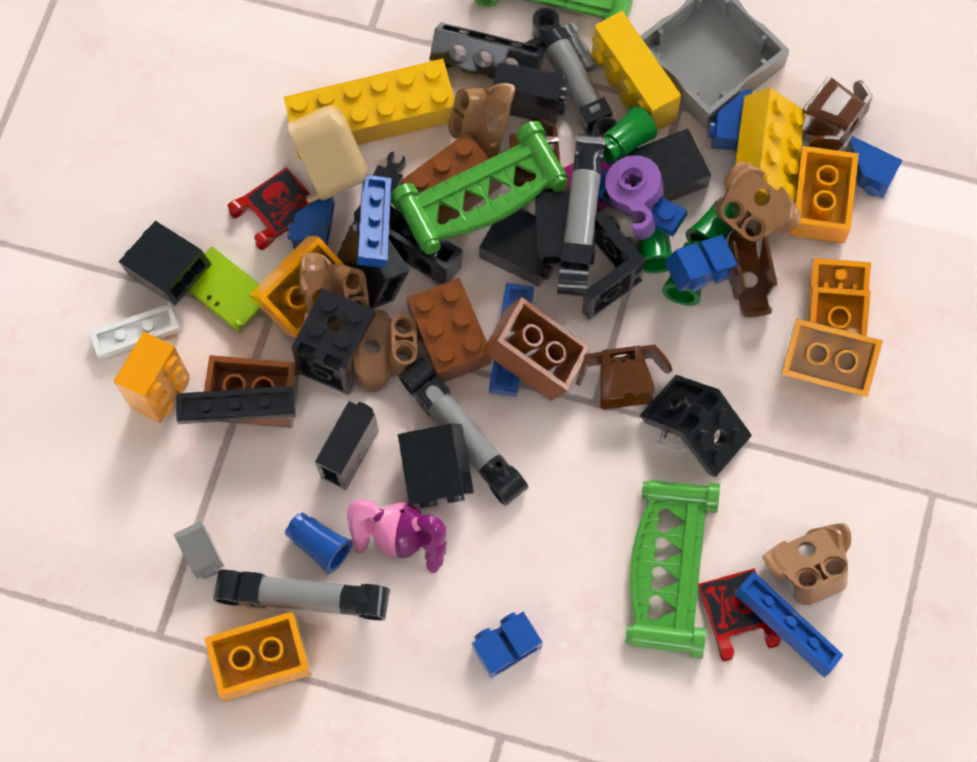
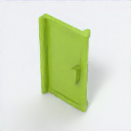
(229, 291)

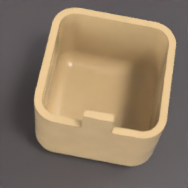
(328, 152)

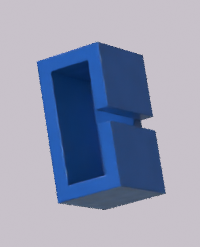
(696, 267)
(506, 644)

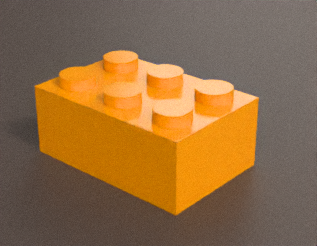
(825, 194)
(280, 291)
(831, 357)
(152, 377)
(258, 656)

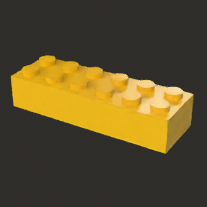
(384, 102)

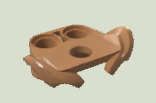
(474, 113)
(777, 215)
(320, 273)
(376, 369)
(830, 556)

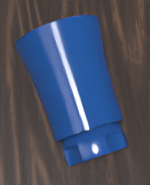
(319, 542)

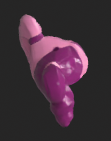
(398, 531)

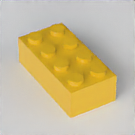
(634, 70)
(771, 140)

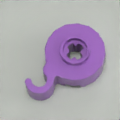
(636, 200)

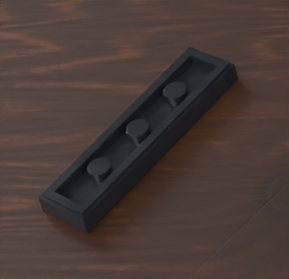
(235, 405)

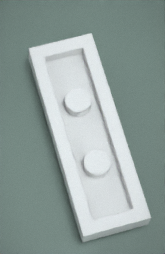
(125, 333)

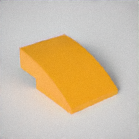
(840, 294)

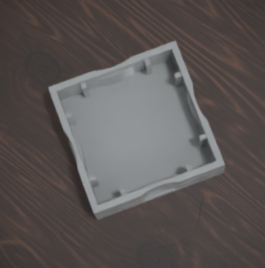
(714, 54)

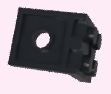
(623, 255)
(326, 353)
(696, 420)

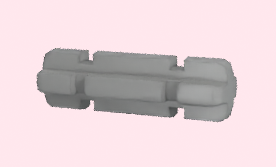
(580, 46)

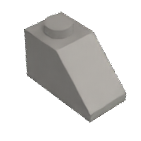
(199, 550)

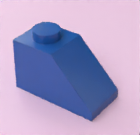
(726, 125)
(874, 168)
(312, 221)

